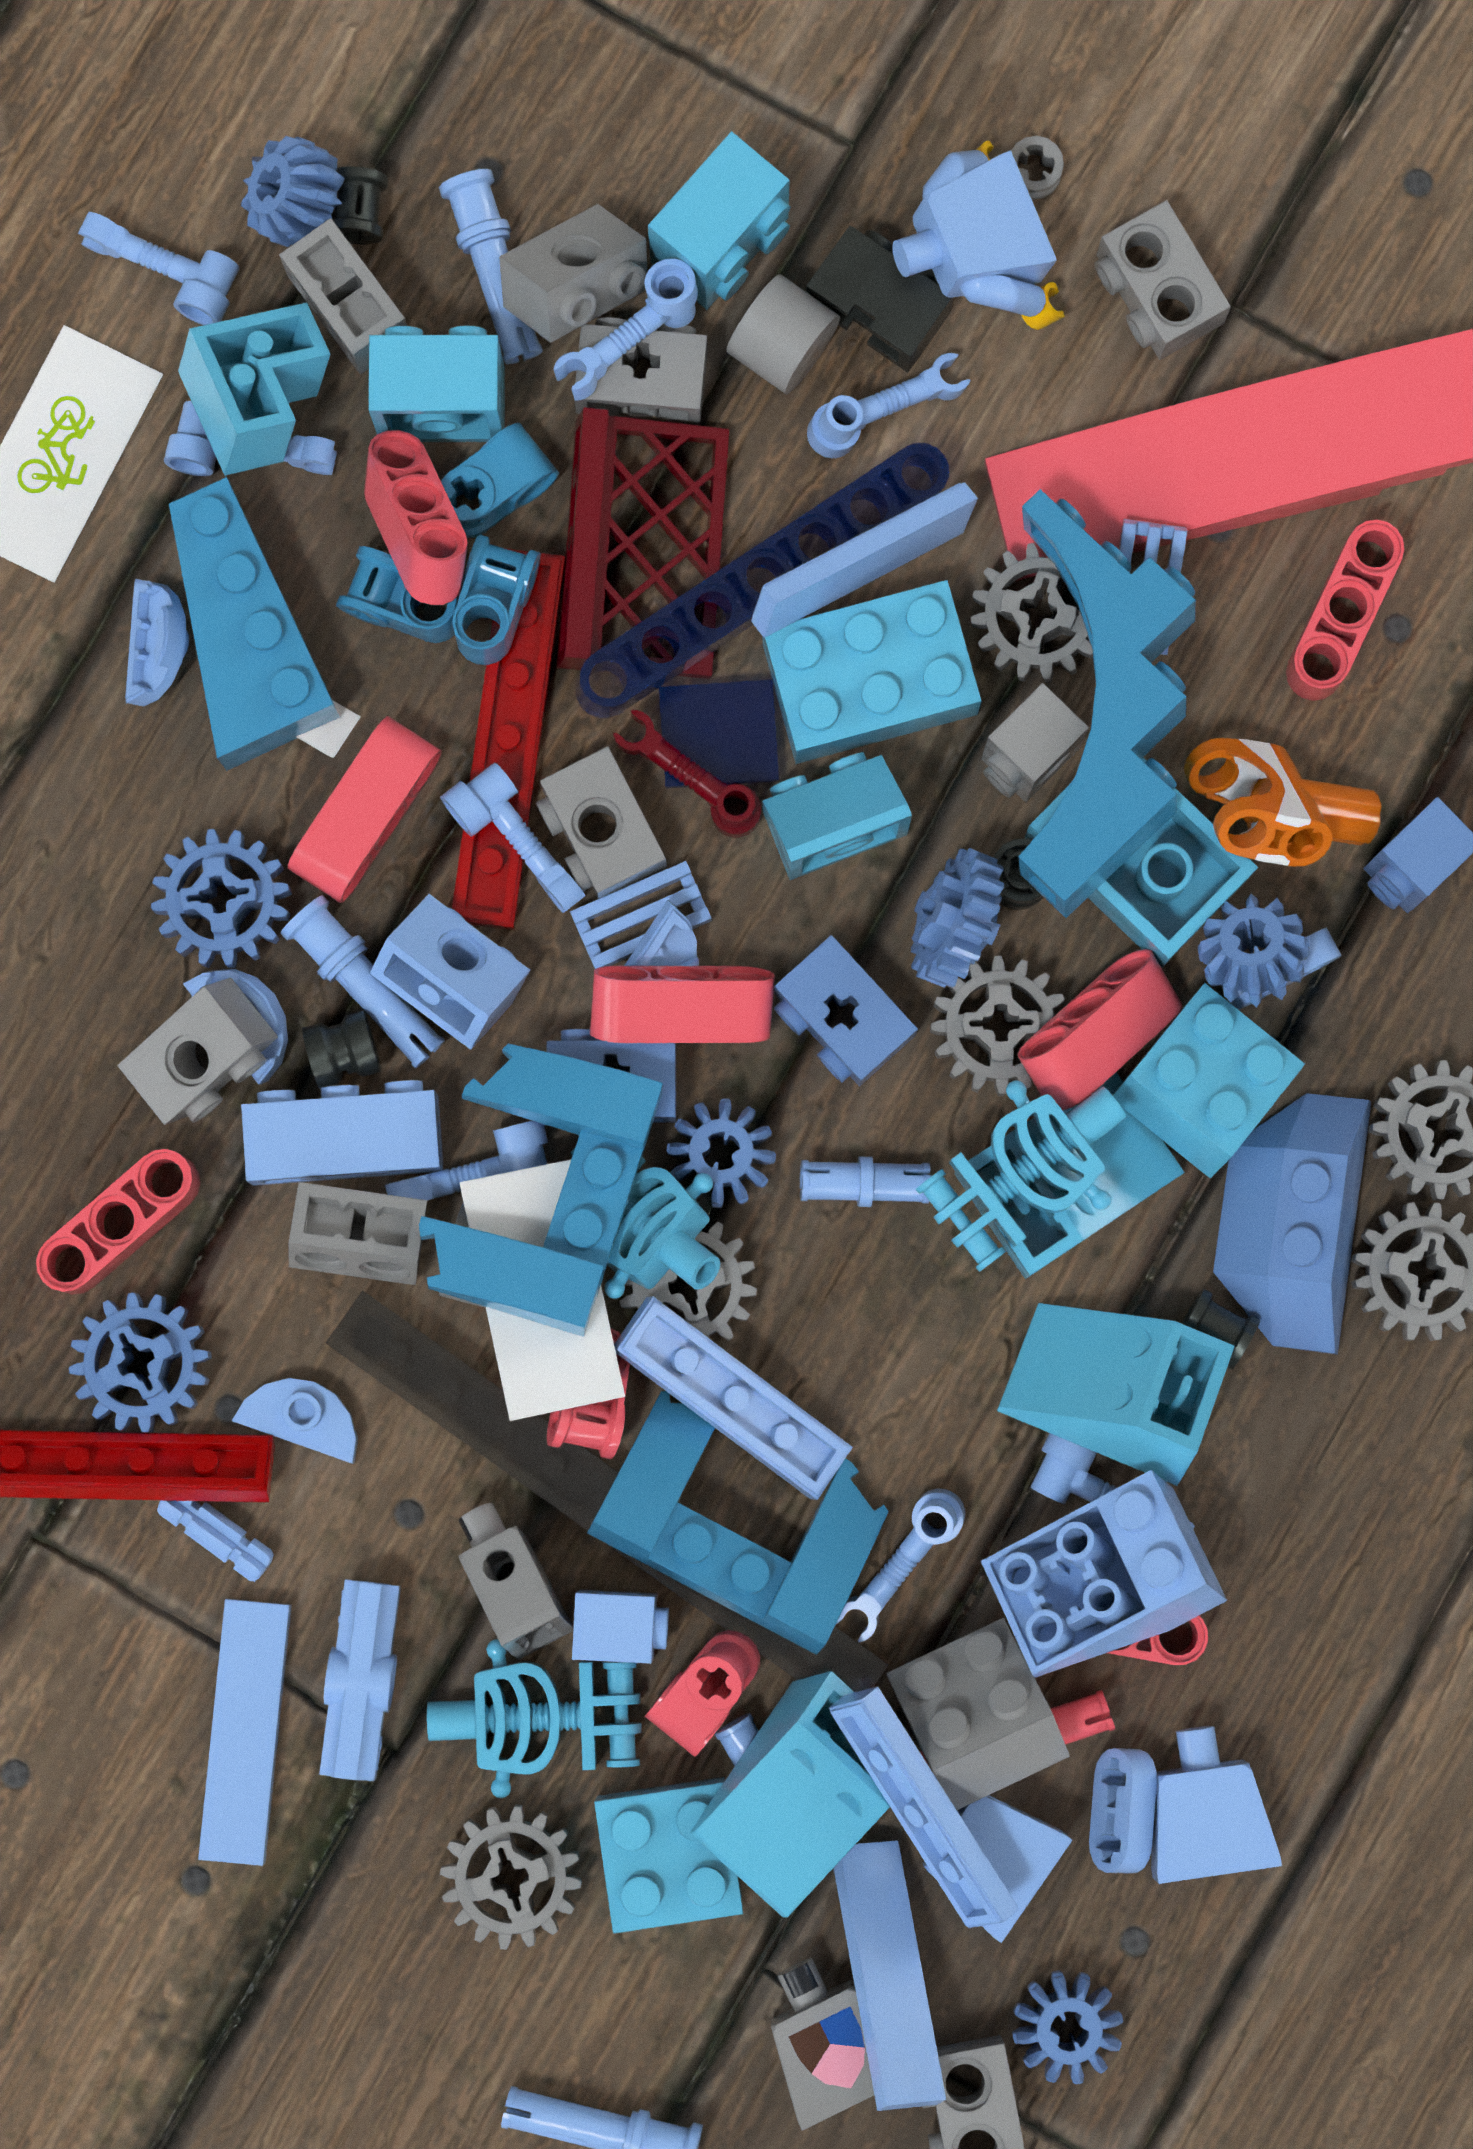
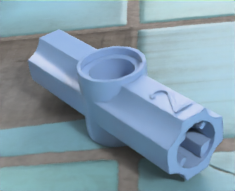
(360, 1680)

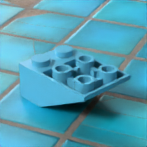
(1134, 1169)
(1118, 1385)
(793, 1798)

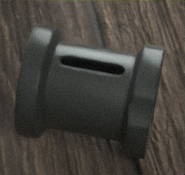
(367, 186)
(1222, 1324)

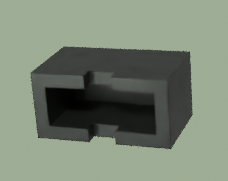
(867, 288)

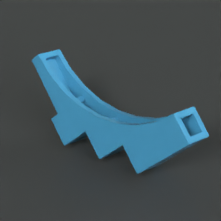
(1129, 622)

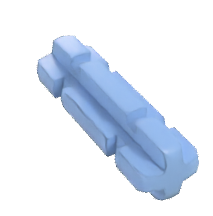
(219, 1536)

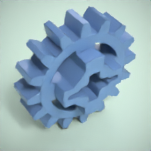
(217, 871)
(957, 917)
(114, 1376)

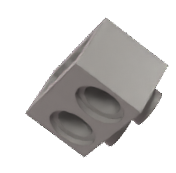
(1177, 276)
(340, 291)
(356, 1233)
(987, 2109)

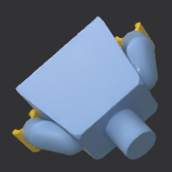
(982, 237)

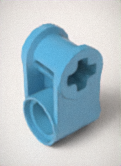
(502, 475)
(496, 588)
(382, 600)

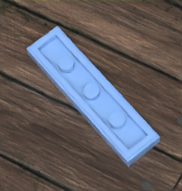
(863, 559)
(731, 1398)
(244, 1732)
(923, 1808)
(888, 1977)

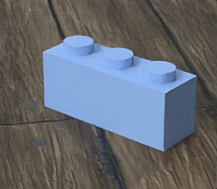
(342, 1134)

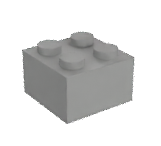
(978, 1714)

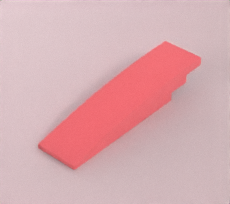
(1255, 448)

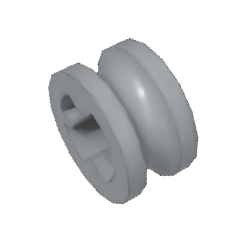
(1050, 157)

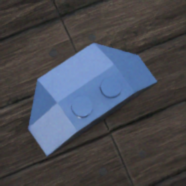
(1294, 1219)

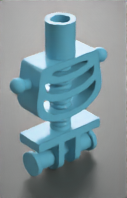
(1076, 1131)
(661, 1233)
(475, 1718)

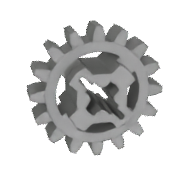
(1011, 606)
(997, 998)
(1413, 1120)
(1393, 1265)
(729, 1274)
(483, 1884)

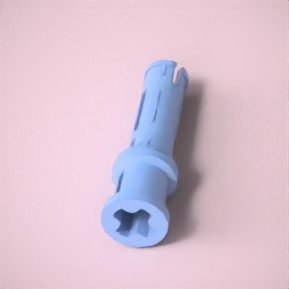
(485, 238)
(343, 959)
(594, 2126)

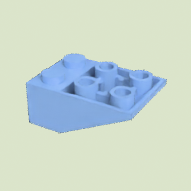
(1104, 1576)

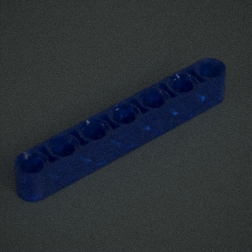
(732, 592)

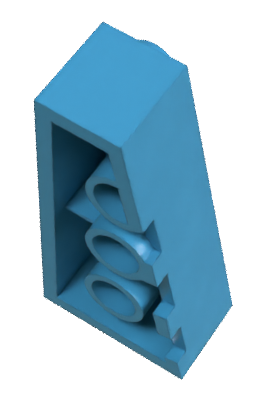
(248, 646)

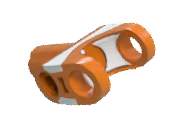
(1286, 816)

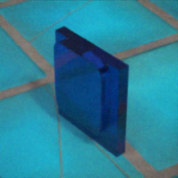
(723, 729)

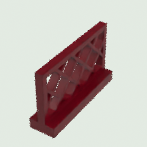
(591, 523)

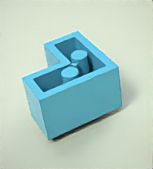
(246, 376)

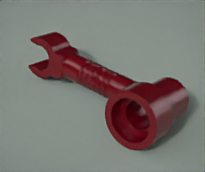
(704, 783)

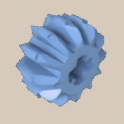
(291, 190)
(1260, 969)
(741, 1159)
(1047, 2038)

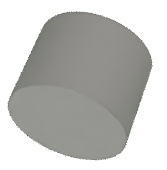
(783, 334)

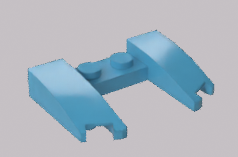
(562, 1278)
(789, 1598)

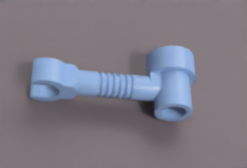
(204, 283)
(670, 301)
(837, 440)
(193, 454)
(487, 801)
(517, 1147)
(1066, 1472)
(910, 1553)

